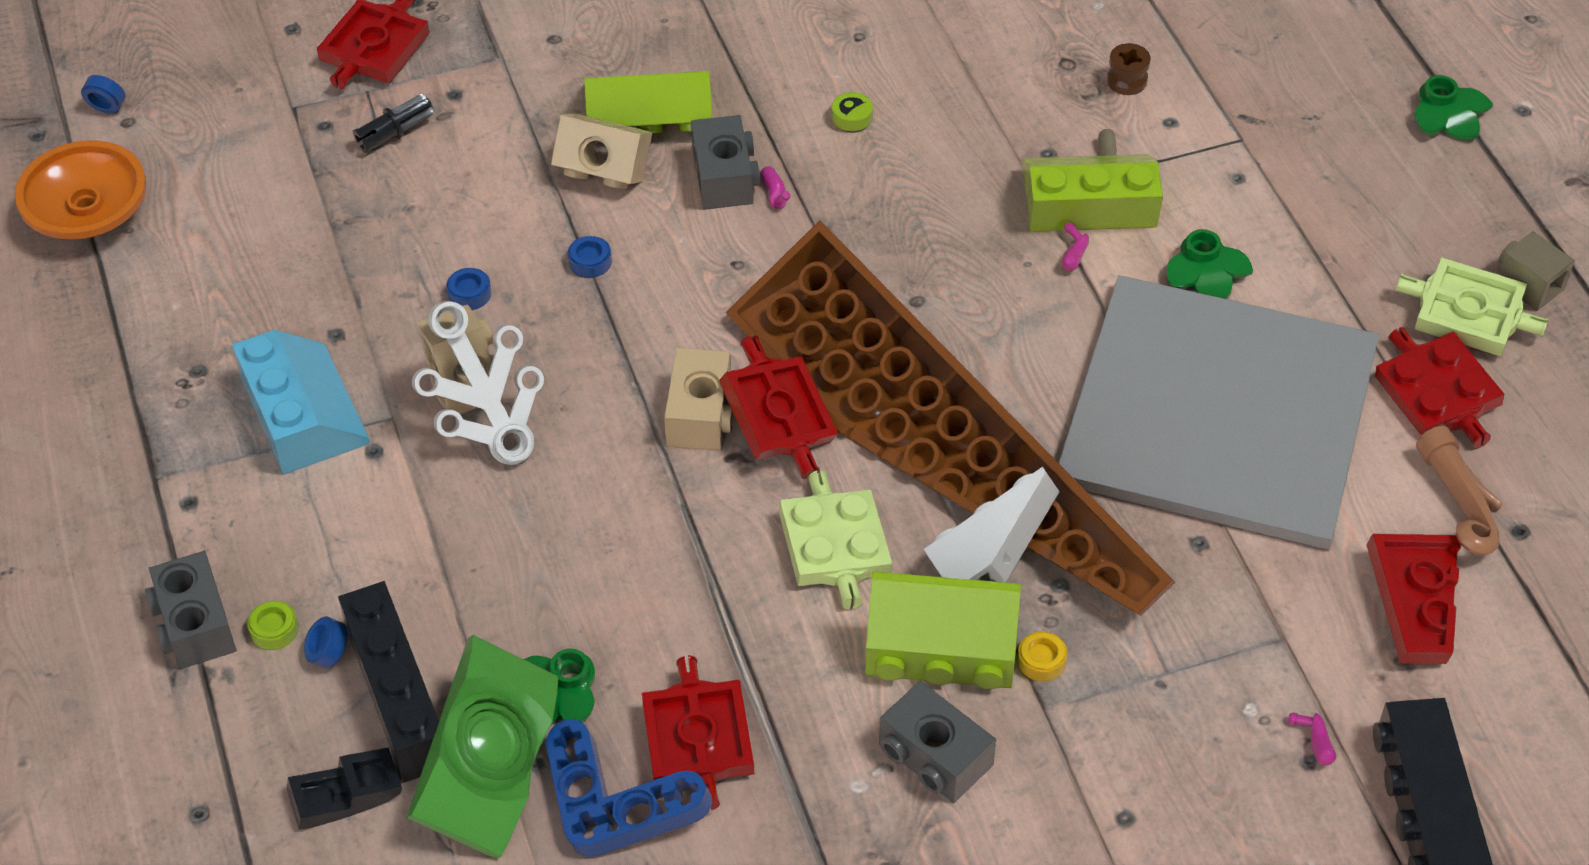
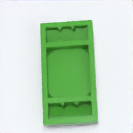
(485, 748)

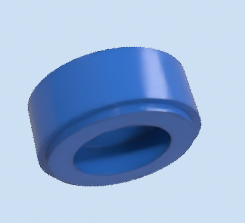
(103, 94)
(589, 256)
(469, 287)
(325, 642)

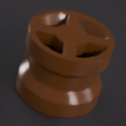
(1128, 69)

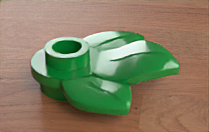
(1450, 108)
(1207, 265)
(573, 694)

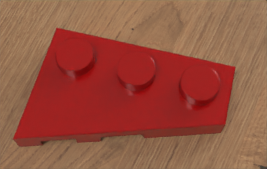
(1417, 592)

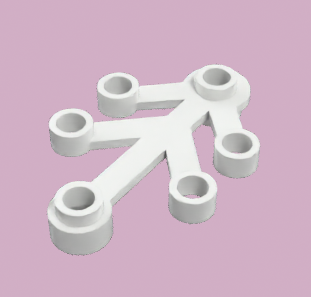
(484, 390)

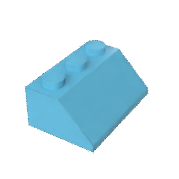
(298, 399)

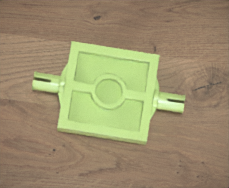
(1473, 304)
(834, 538)

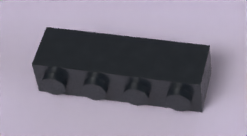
(391, 676)
(1429, 784)

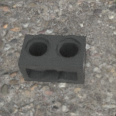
(188, 601)

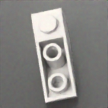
(996, 534)

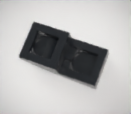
(334, 794)

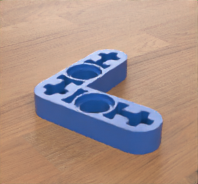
(598, 806)

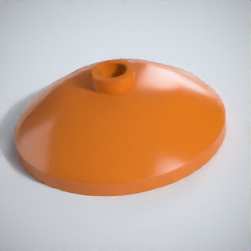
(80, 189)

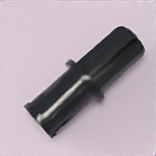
(393, 122)

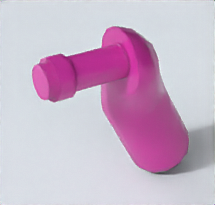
(777, 194)
(1075, 252)
(1320, 739)

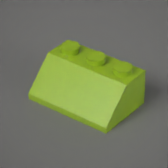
(650, 99)
(1092, 192)
(942, 630)

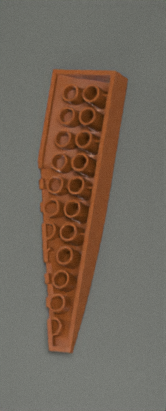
(924, 411)

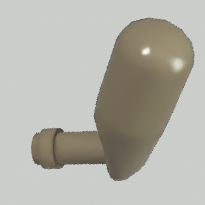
(1107, 142)

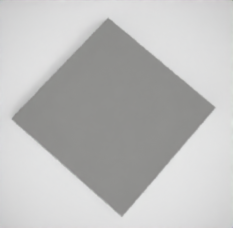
(1221, 411)

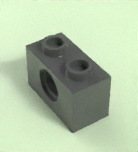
(723, 162)
(926, 718)

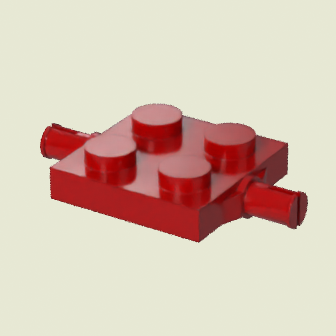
(372, 41)
(1439, 385)
(778, 407)
(698, 729)

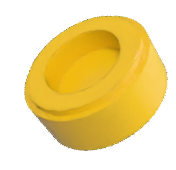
(1042, 656)

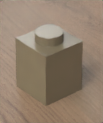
(1538, 265)

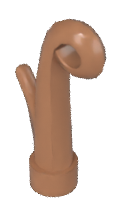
(1480, 531)

